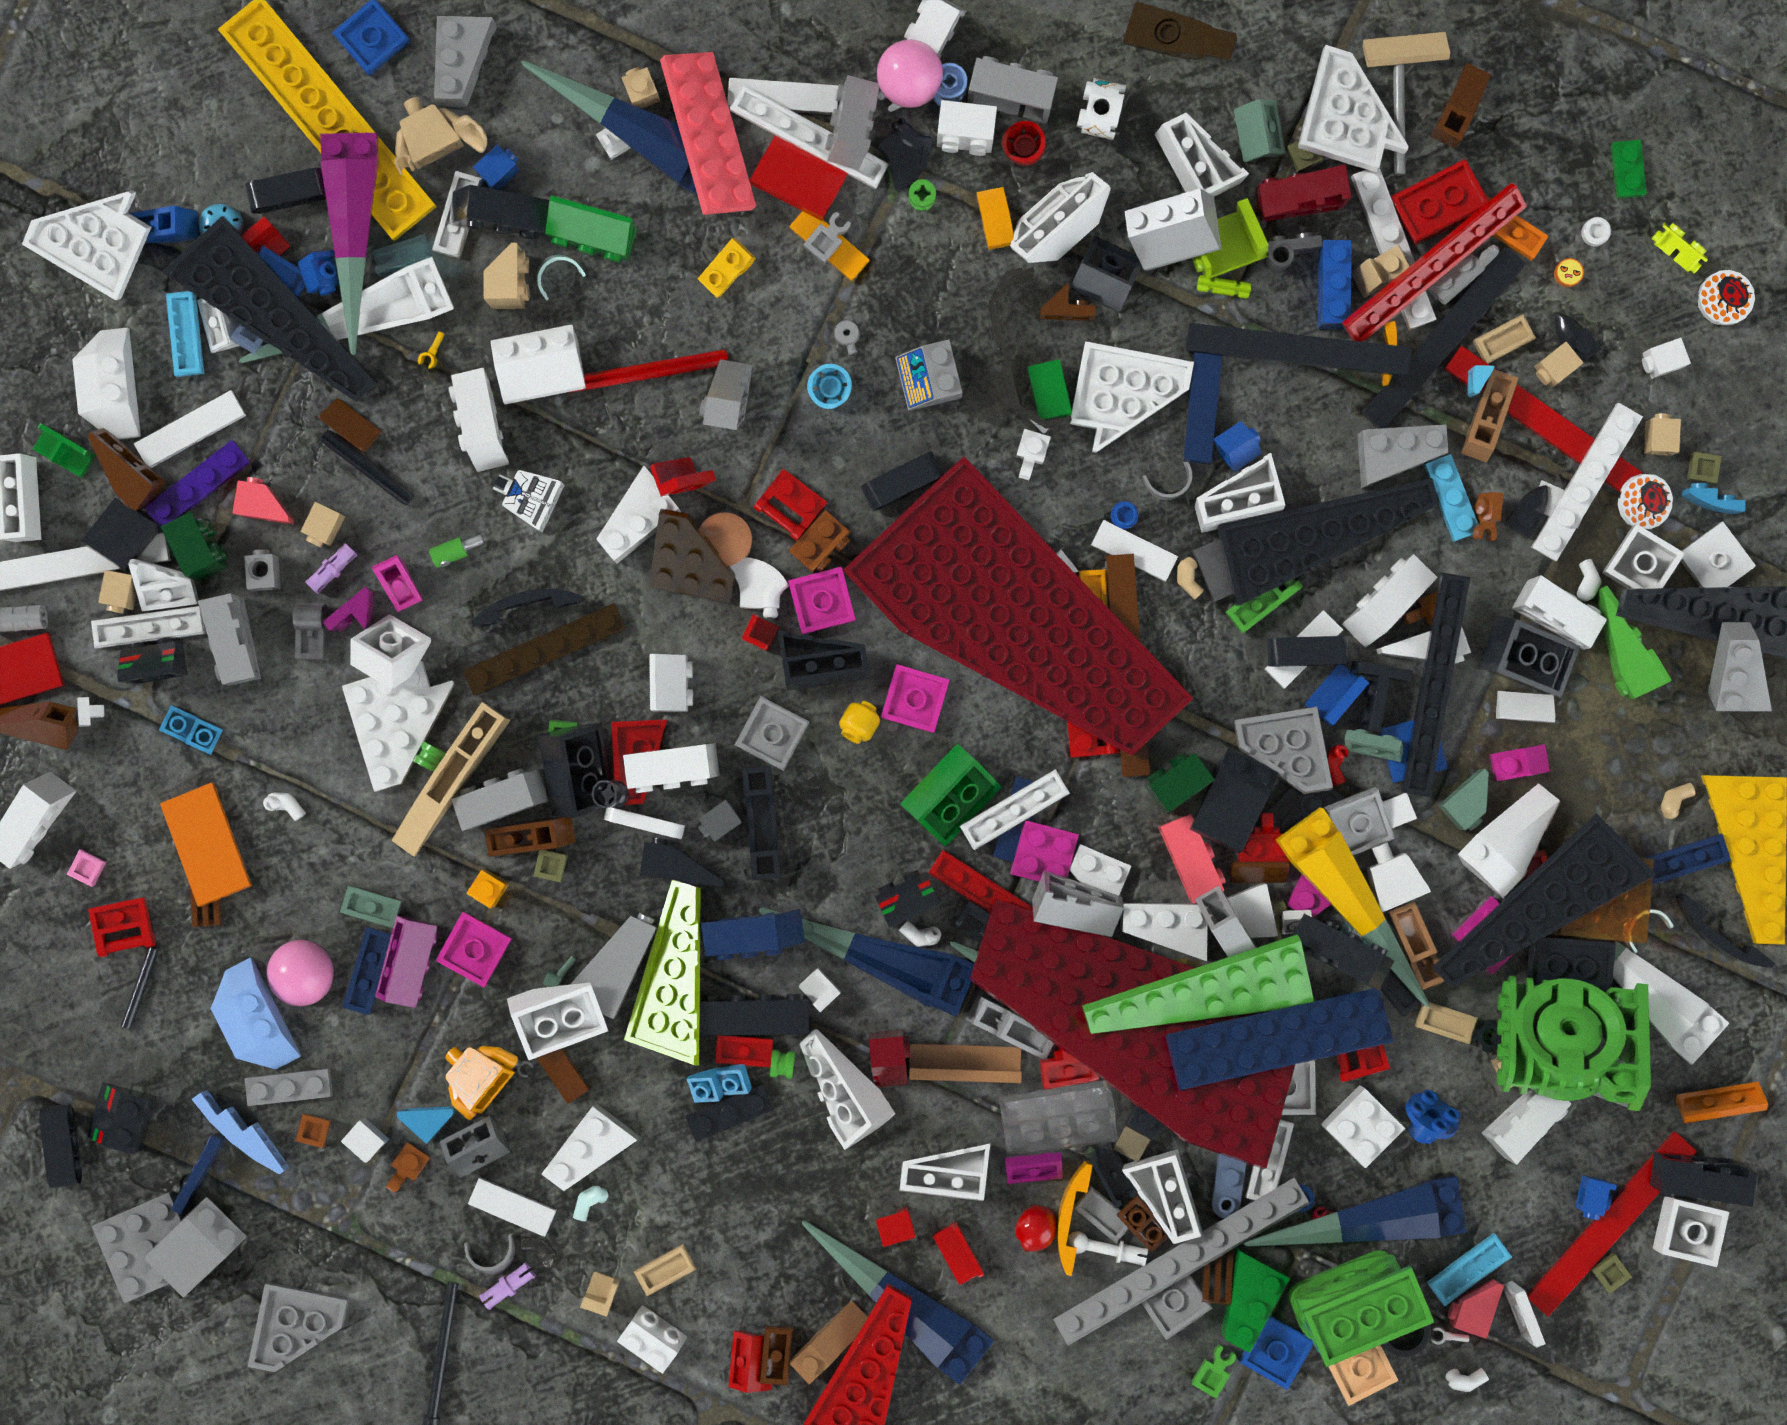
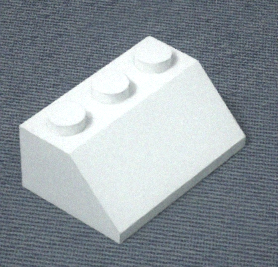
(538, 364)

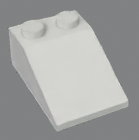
(556, 1017)

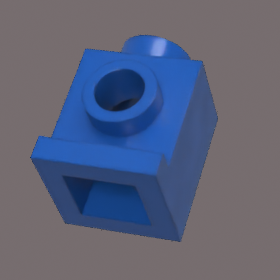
(320, 272)
(1594, 1197)

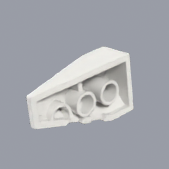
(1506, 846)
(851, 1098)

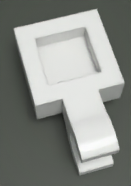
(1032, 450)

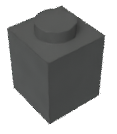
(719, 821)

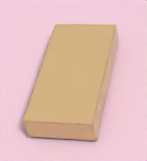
(1504, 339)
(1446, 1022)
(665, 1269)

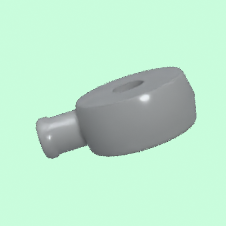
(849, 340)

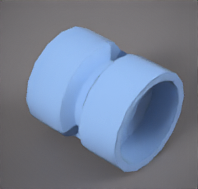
(953, 84)

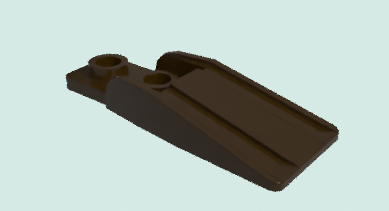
(1176, 34)

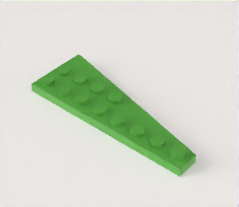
(1241, 984)

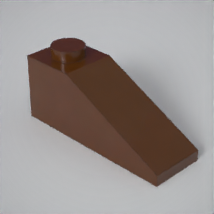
(126, 472)
(530, 836)

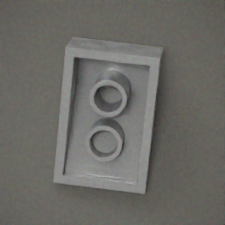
(195, 1247)

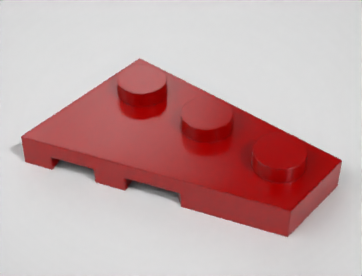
(634, 738)

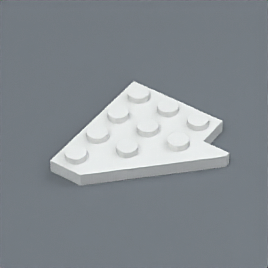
(1347, 115)
(92, 242)
(1123, 389)
(394, 722)

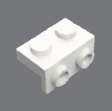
(652, 1339)

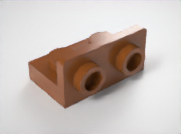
(820, 542)

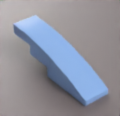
(250, 1139)

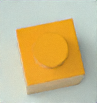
(487, 888)

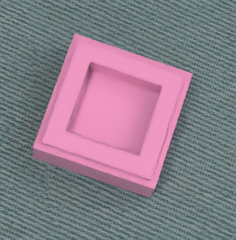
(86, 868)

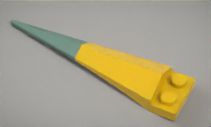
(1329, 866)

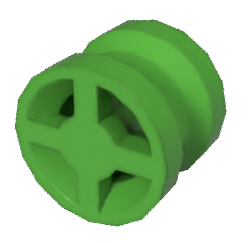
(922, 201)
(429, 756)
(782, 1064)

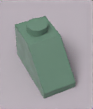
(1468, 801)

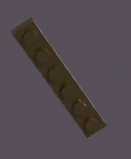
(544, 649)

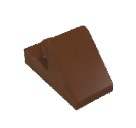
(1059, 309)

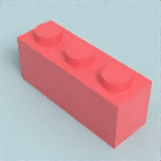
(1191, 857)

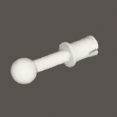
(1122, 1252)

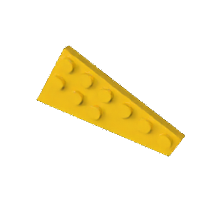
(1754, 827)

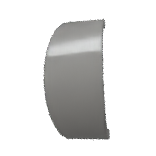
(1170, 496)
(499, 1268)

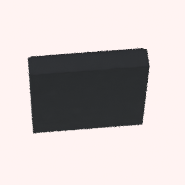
(120, 534)

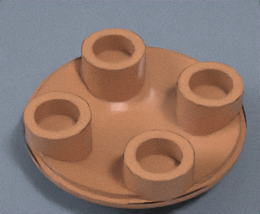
(729, 536)

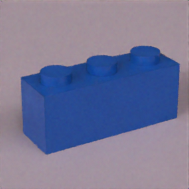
(1334, 283)

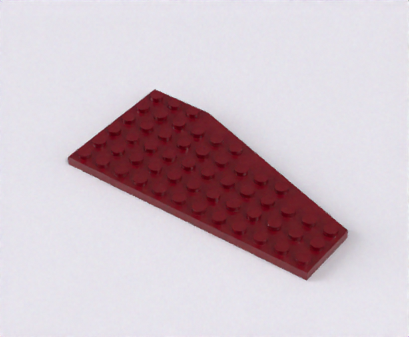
(1000, 601)
(1055, 970)

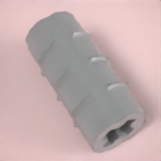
(23, 618)

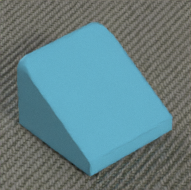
(1477, 378)

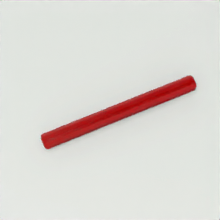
(653, 369)

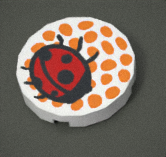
(1726, 297)
(1645, 501)

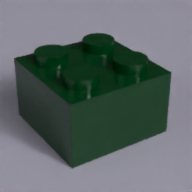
(195, 546)
(1178, 782)

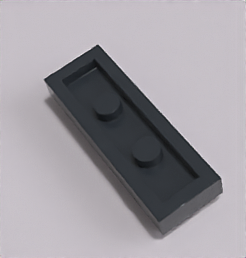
(729, 1112)

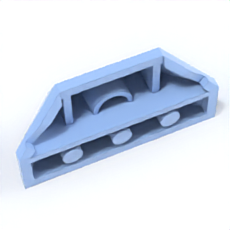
(252, 1018)

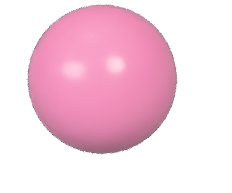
(909, 73)
(300, 973)

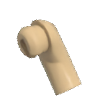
(1673, 798)

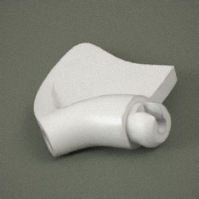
(759, 586)

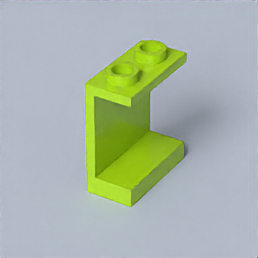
(1240, 243)

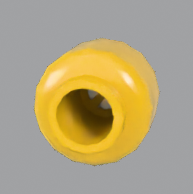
(859, 722)

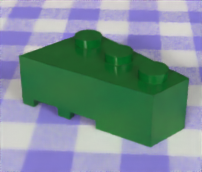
(1253, 1298)

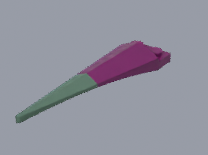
(349, 180)

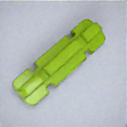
(1224, 287)

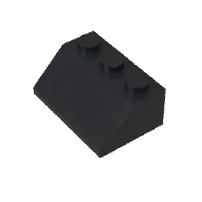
(572, 765)

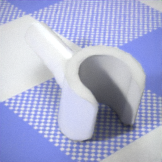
(1448, 1336)

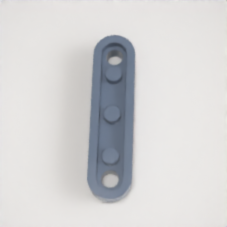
(1227, 1185)

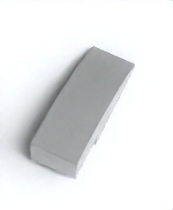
(1008, 1027)

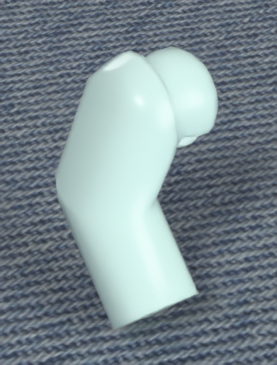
(589, 1198)

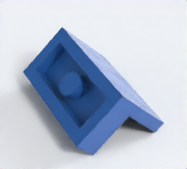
(1336, 694)

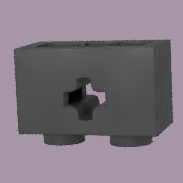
(475, 1146)

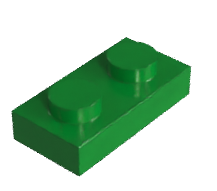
(1628, 169)

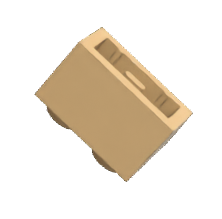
(505, 280)

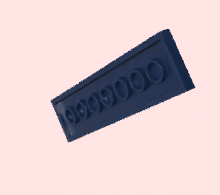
(1278, 1038)

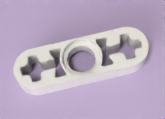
(644, 822)

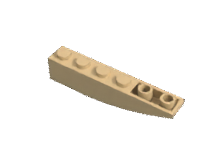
(450, 777)

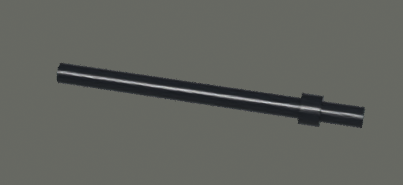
(441, 1356)

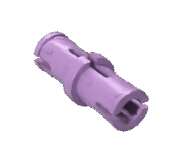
(331, 568)
(507, 1286)

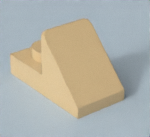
(1380, 271)

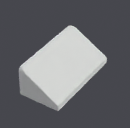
(217, 327)
(1525, 707)

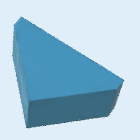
(427, 1120)

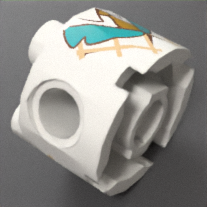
(1105, 92)

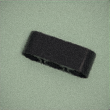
(286, 190)
(902, 481)
(1308, 651)
(60, 1146)

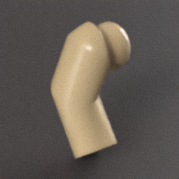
(1185, 577)

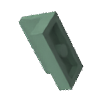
(1259, 130)

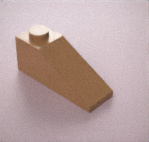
(1489, 416)
(828, 1342)

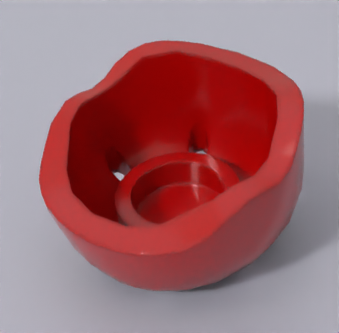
(1024, 145)

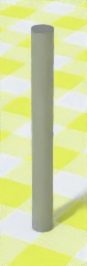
(1399, 114)

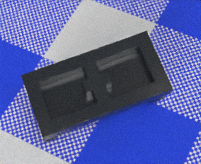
(972, 921)
(1109, 1169)

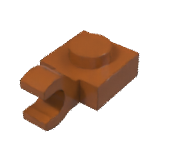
(1488, 512)
(1425, 610)
(408, 1164)

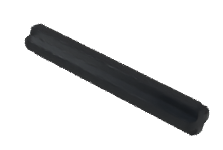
(367, 467)

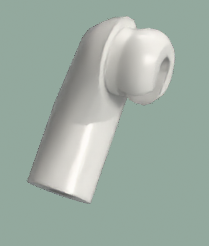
(1590, 582)
(286, 802)
(921, 937)
(1464, 1382)

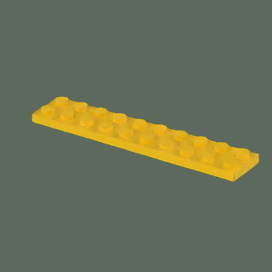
(320, 107)

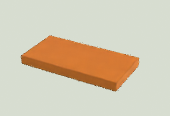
(205, 844)

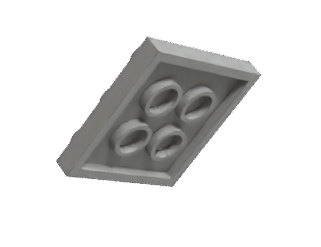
(129, 1238)

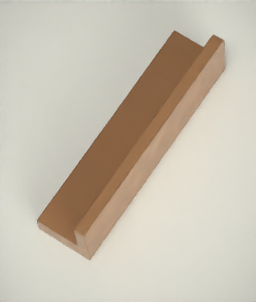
(965, 1063)

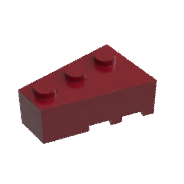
(1303, 194)
(888, 1057)

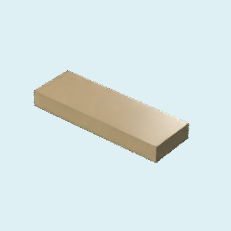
(1406, 49)

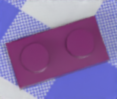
(1033, 1168)

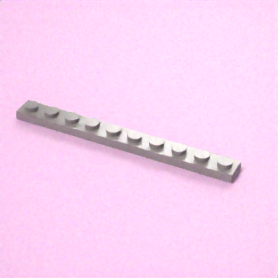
(1181, 1261)

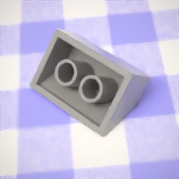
(1174, 229)

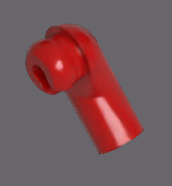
(1335, 758)

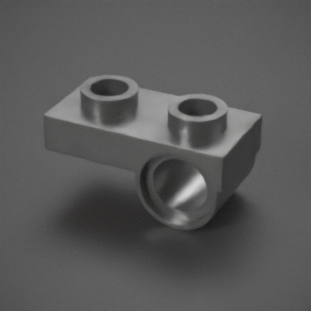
(1302, 244)
(310, 630)

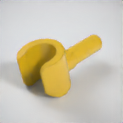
(432, 351)

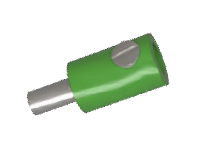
(453, 550)

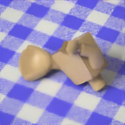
(432, 134)

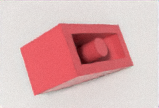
(259, 502)
(1476, 1308)

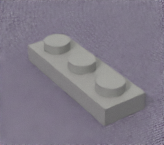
(288, 1087)

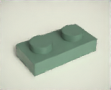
(1382, 747)
(371, 906)

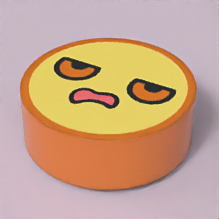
(1568, 272)

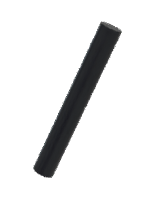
(139, 987)

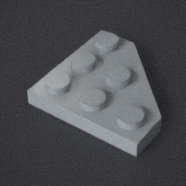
(1289, 745)
(292, 1323)

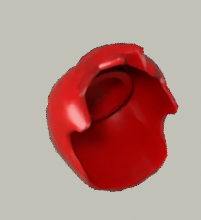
(1036, 1228)

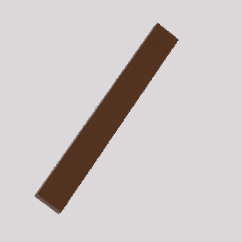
(1125, 607)

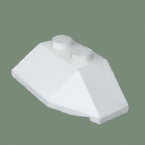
(1060, 219)
(107, 384)

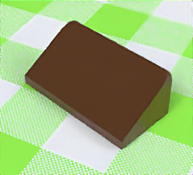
(350, 425)
(1259, 872)
(564, 1074)
(777, 1355)

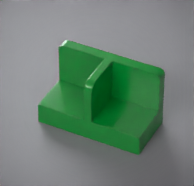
(1049, 390)
(63, 451)

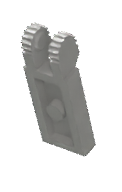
(1462, 274)

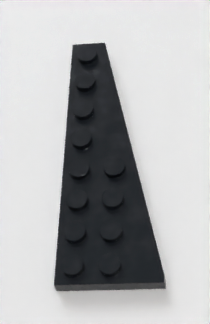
(1571, 882)

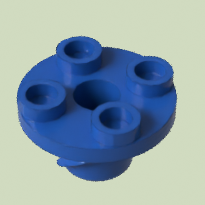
(1431, 1117)

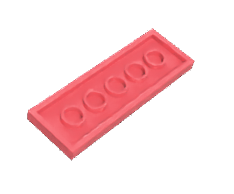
(708, 133)

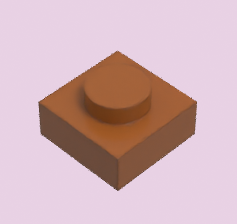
(313, 1130)

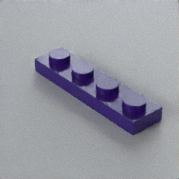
(198, 484)

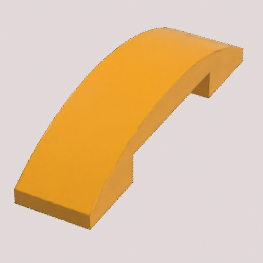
(1078, 1182)

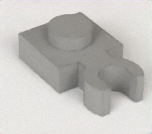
(825, 240)

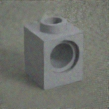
(271, 580)

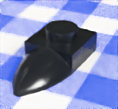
(1576, 336)
(1529, 512)

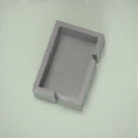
(1010, 87)

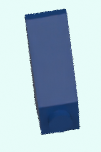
(170, 224)

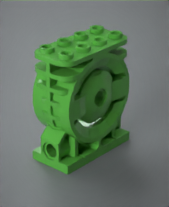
(1588, 1014)
(1358, 1306)

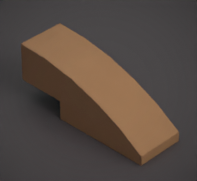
(1416, 944)

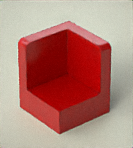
(760, 633)
(896, 1227)

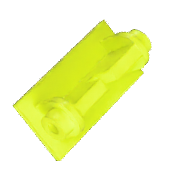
(1689, 252)

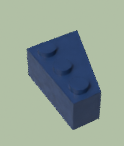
(752, 934)

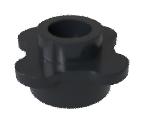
(1481, 1035)

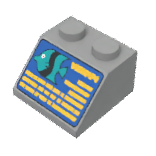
(929, 375)

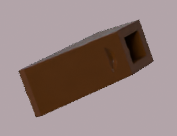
(1461, 106)
(41, 723)

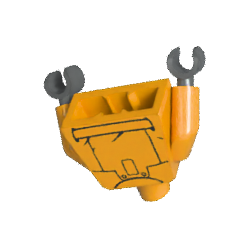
(479, 1077)

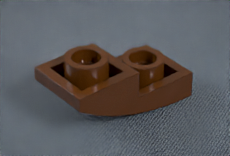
(1142, 1224)

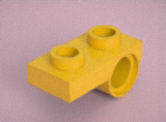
(726, 267)

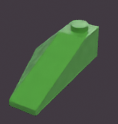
(1632, 664)

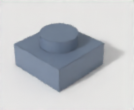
(246, 339)

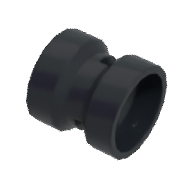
(603, 793)

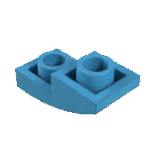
(1708, 499)
(190, 729)
(716, 1082)

